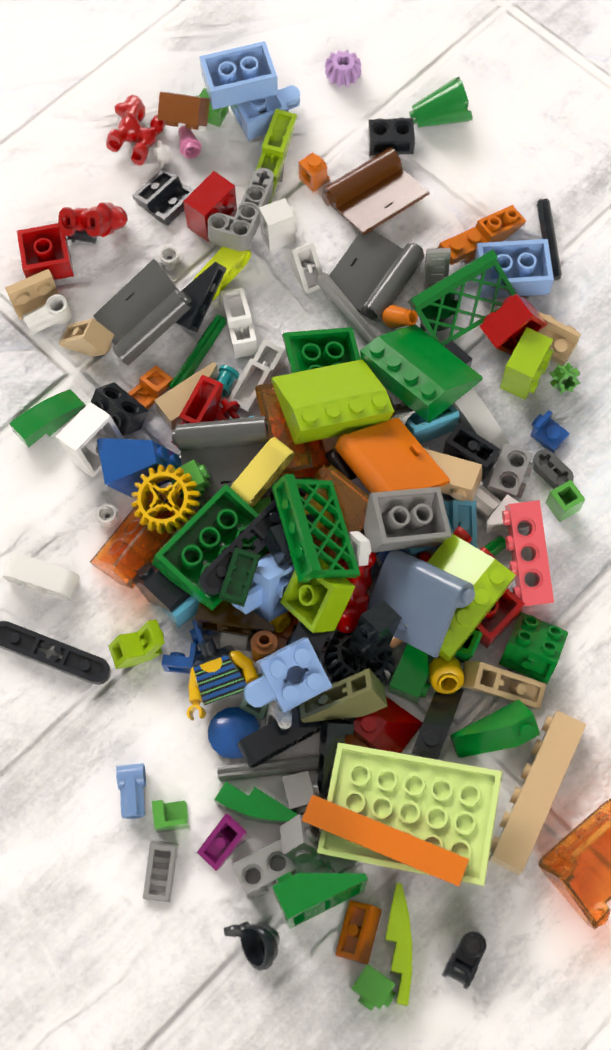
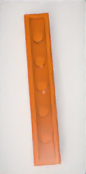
(386, 840)

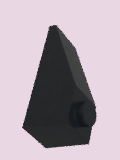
(201, 292)
(437, 724)

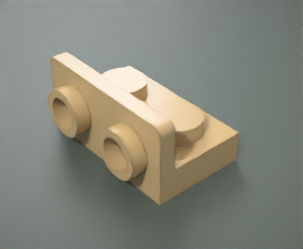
(31, 292)
(564, 339)

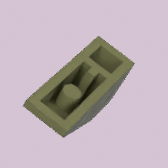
(348, 698)

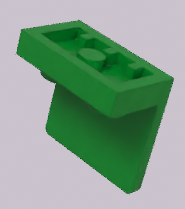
(534, 648)

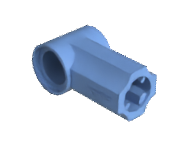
(131, 783)

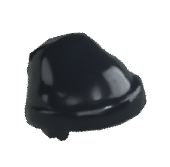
(258, 942)

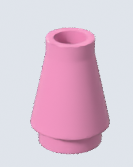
(189, 144)

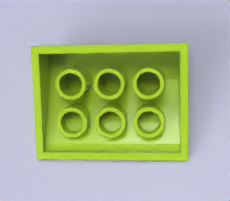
(331, 400)
(489, 583)

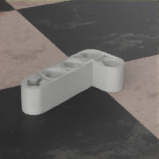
(240, 230)

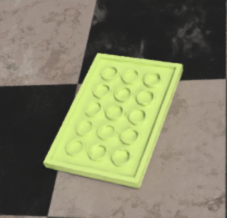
(419, 796)

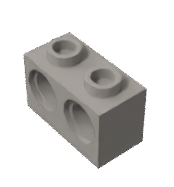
(507, 473)
(261, 862)

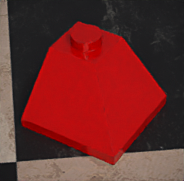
(387, 728)

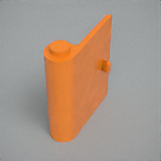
(389, 458)

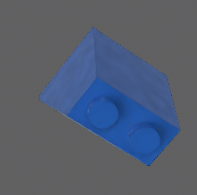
(128, 459)

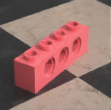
(531, 514)

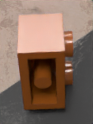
(183, 109)

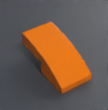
(151, 386)

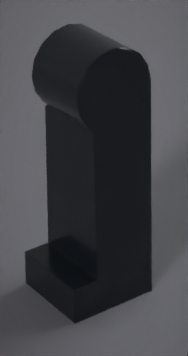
(331, 734)

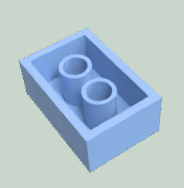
(239, 75)
(523, 262)

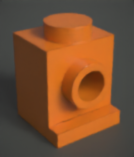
(316, 168)

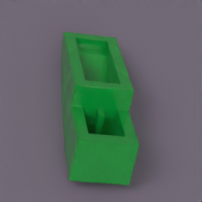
(47, 417)
(254, 807)

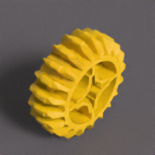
(149, 484)

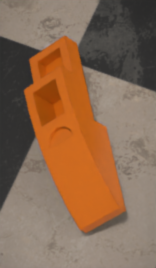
(488, 229)

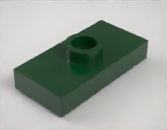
(239, 577)

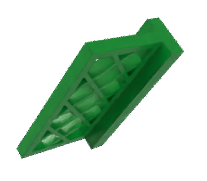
(449, 285)
(299, 529)

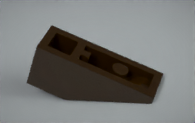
(230, 620)

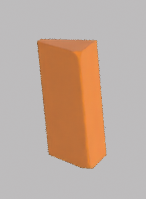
(358, 932)

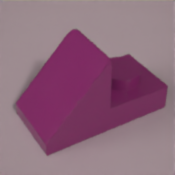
(222, 842)

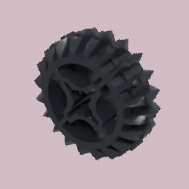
(343, 663)

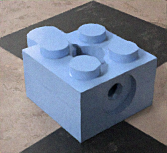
(257, 124)
(268, 589)
(288, 677)

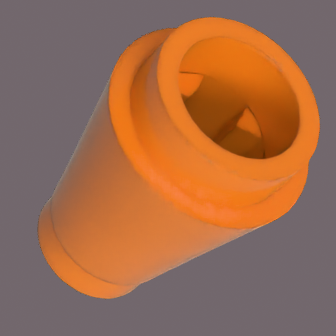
(398, 317)

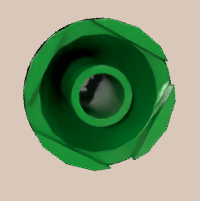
(443, 106)

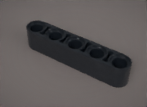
(273, 739)

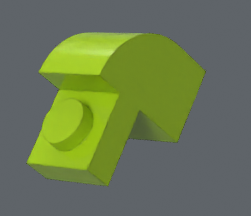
(137, 647)

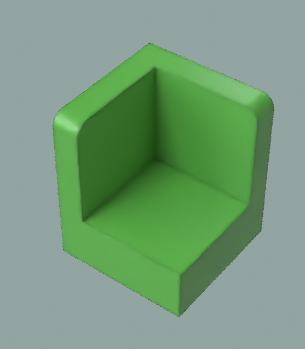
(170, 815)

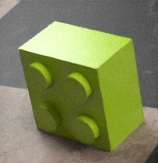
(527, 364)
(319, 601)

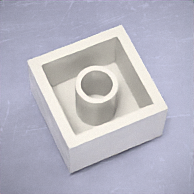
(81, 437)

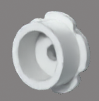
(106, 509)

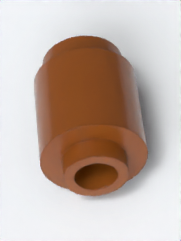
(263, 644)

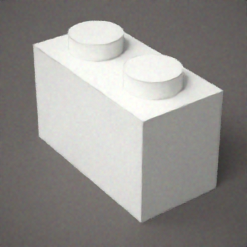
(278, 224)

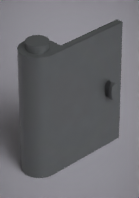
(377, 274)
(142, 311)
(222, 447)

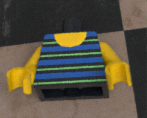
(217, 675)

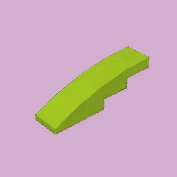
(277, 144)
(399, 933)

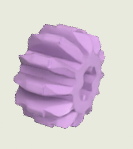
(343, 68)

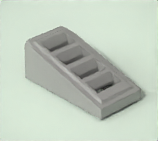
(436, 269)
(152, 857)

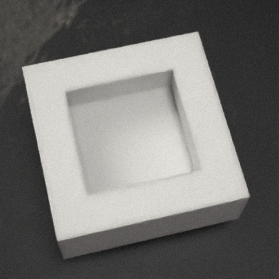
(361, 547)

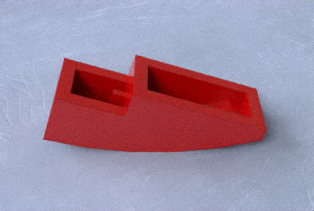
(203, 402)

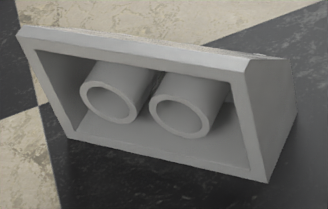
(406, 519)

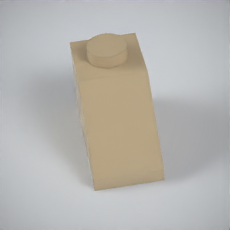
(87, 338)

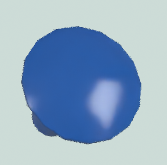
(228, 729)

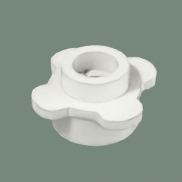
(162, 154)
(169, 252)

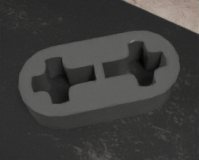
(552, 470)

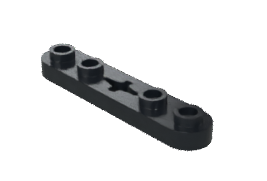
(213, 576)
(73, 660)

